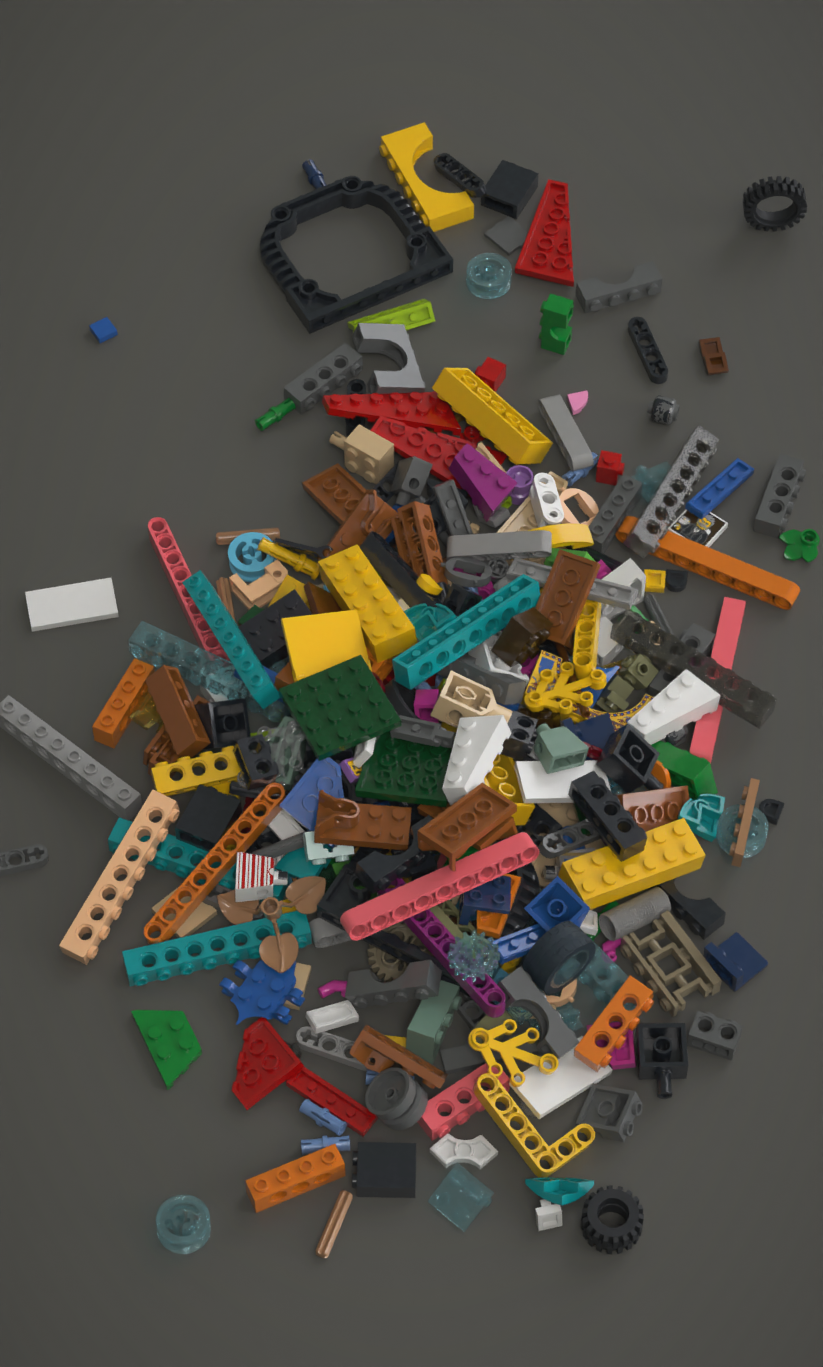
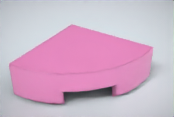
(577, 401)

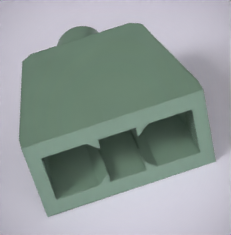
(559, 749)

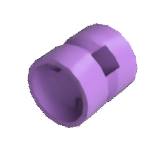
(524, 479)

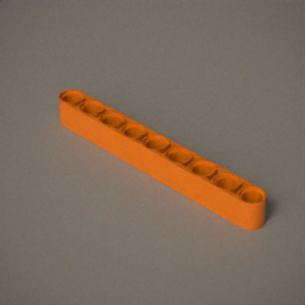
(720, 568)
(214, 875)

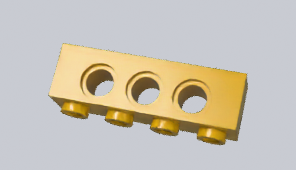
(190, 781)

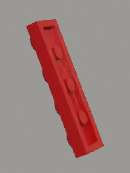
(327, 1096)

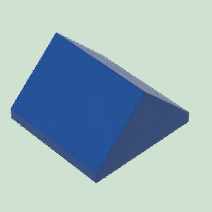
(557, 904)

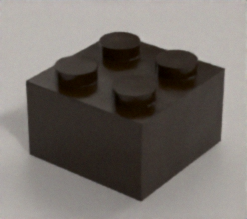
(522, 637)

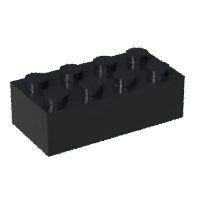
(265, 629)

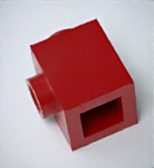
(492, 373)
(609, 467)

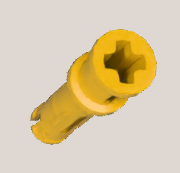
(299, 562)

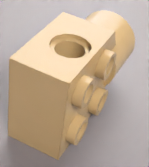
(465, 698)

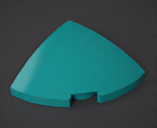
(428, 618)
(703, 815)
(296, 864)
(559, 1190)

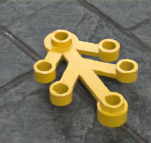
(539, 698)
(509, 1051)

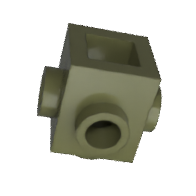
(638, 671)

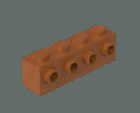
(177, 711)

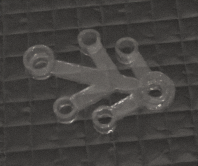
(278, 749)

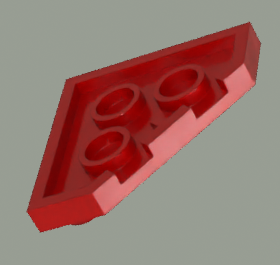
(262, 1063)

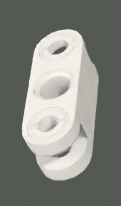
(545, 500)

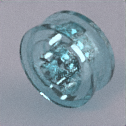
(481, 268)
(757, 831)
(194, 1231)

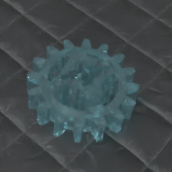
(462, 959)

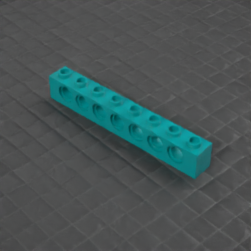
(465, 632)
(231, 639)
(188, 855)
(204, 944)

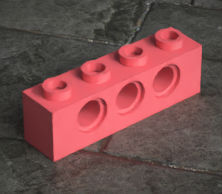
(448, 1101)

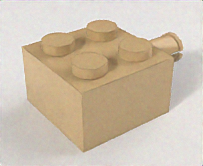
(366, 453)

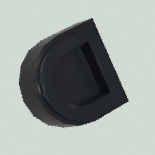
(676, 580)
(772, 810)

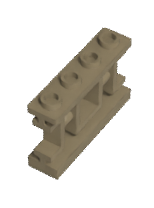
(685, 954)

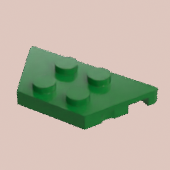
(168, 1041)

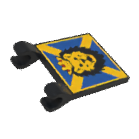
(303, 549)

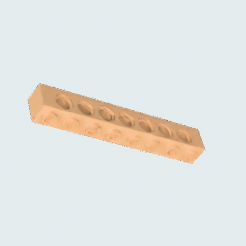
(154, 806)

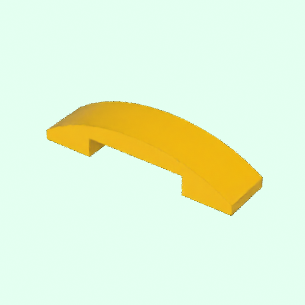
(569, 534)

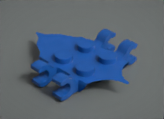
(263, 991)

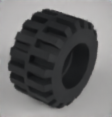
(612, 1201)

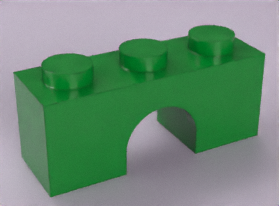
(555, 332)

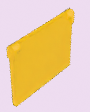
(323, 641)

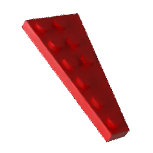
(548, 242)
(412, 408)
(433, 448)

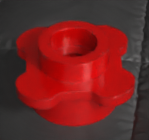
(472, 434)

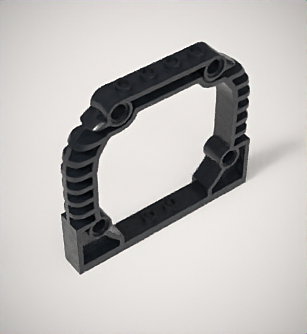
(320, 308)
(344, 896)

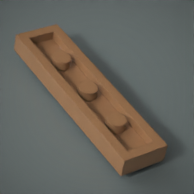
(745, 814)

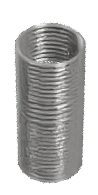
(634, 913)

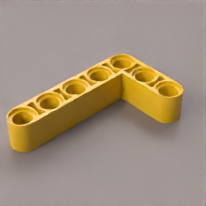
(586, 639)
(527, 1131)

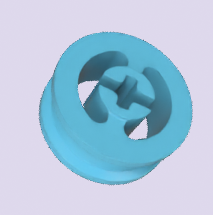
(252, 558)

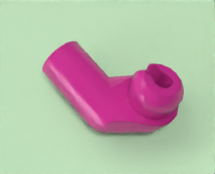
(609, 948)
(332, 987)

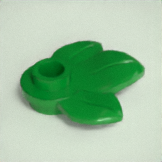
(798, 546)

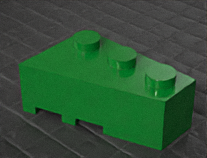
(686, 769)

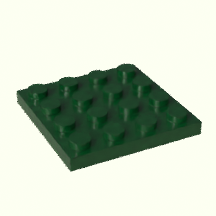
(340, 707)
(404, 772)

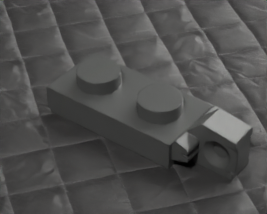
(423, 732)

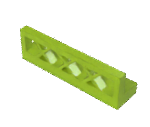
(409, 314)

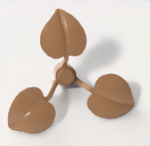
(279, 950)

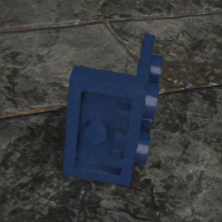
(592, 731)
(489, 897)
(734, 961)

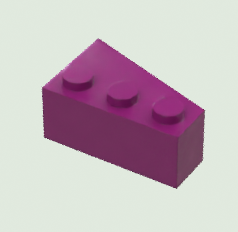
(482, 480)

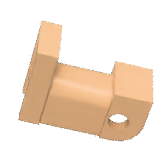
(262, 589)

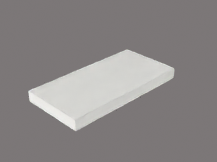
(71, 604)
(540, 787)
(548, 1092)

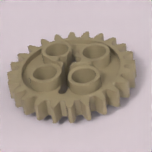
(378, 958)

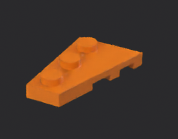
(492, 922)

